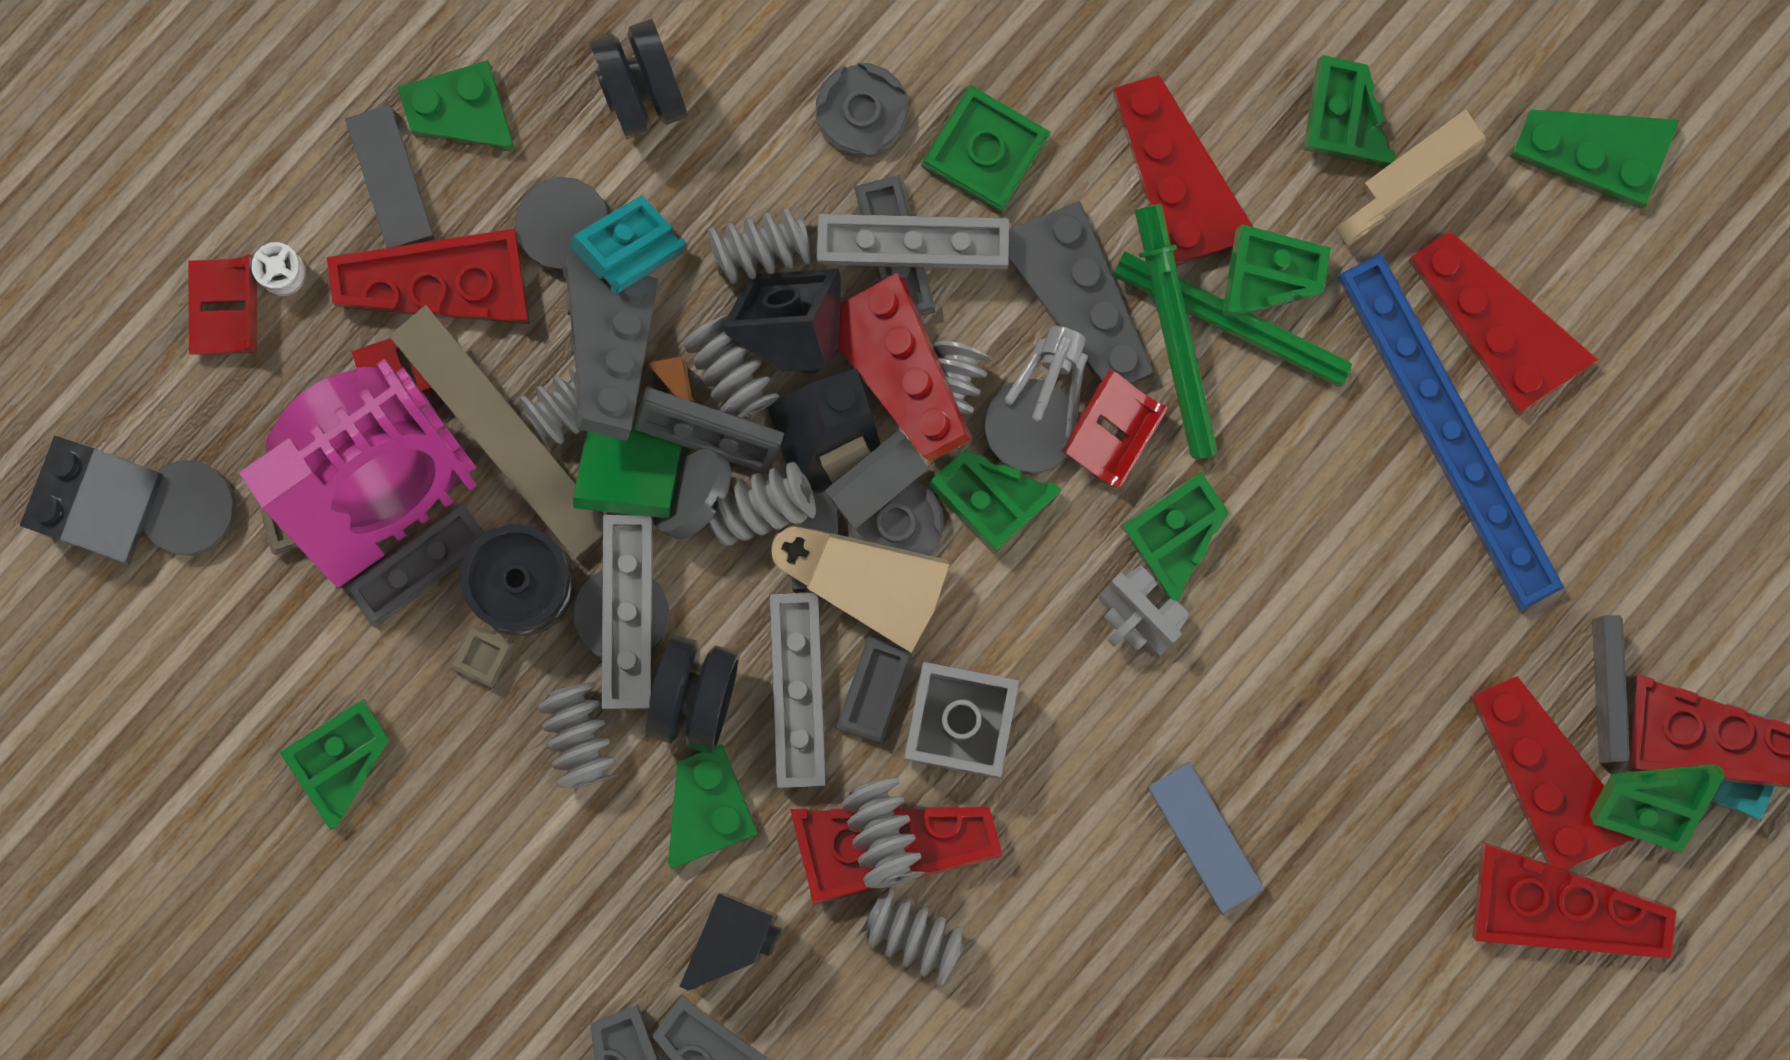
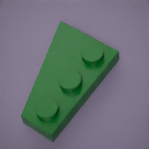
(1598, 150)

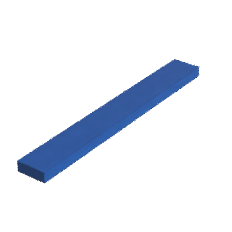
(1450, 432)

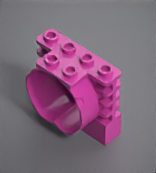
(355, 467)

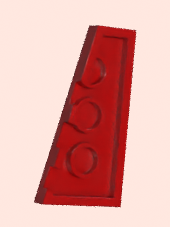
(1178, 172)
(452, 276)
(1503, 328)
(897, 361)
(1688, 730)
(1545, 775)
(943, 835)
(1554, 908)

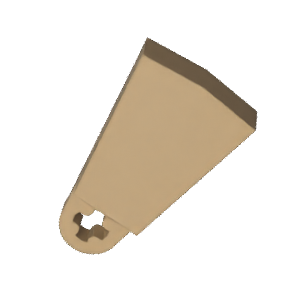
(1414, 172)
(870, 581)

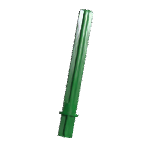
(1244, 326)
(1176, 330)

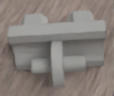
(1137, 617)

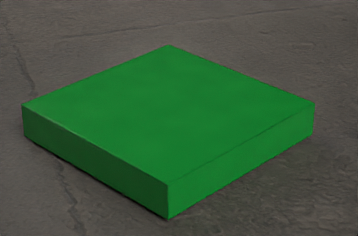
(985, 149)
(628, 475)

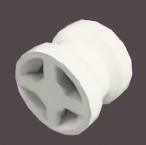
(271, 262)

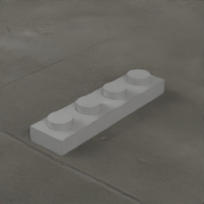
(913, 241)
(627, 612)
(797, 690)

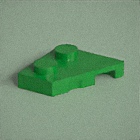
(458, 107)
(1345, 115)
(1272, 271)
(991, 497)
(1176, 532)
(337, 759)
(1658, 804)
(707, 808)

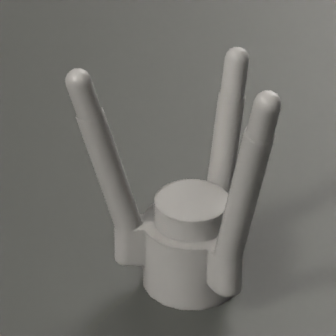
(1060, 353)

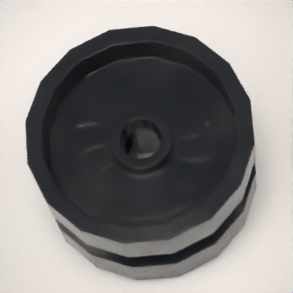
(638, 79)
(497, 559)
(685, 692)

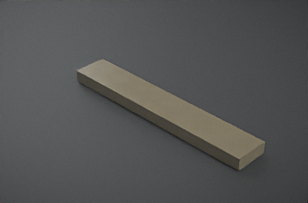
(497, 429)

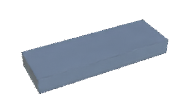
(1205, 838)

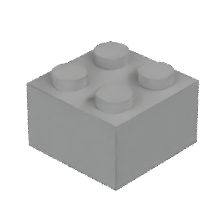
(961, 720)

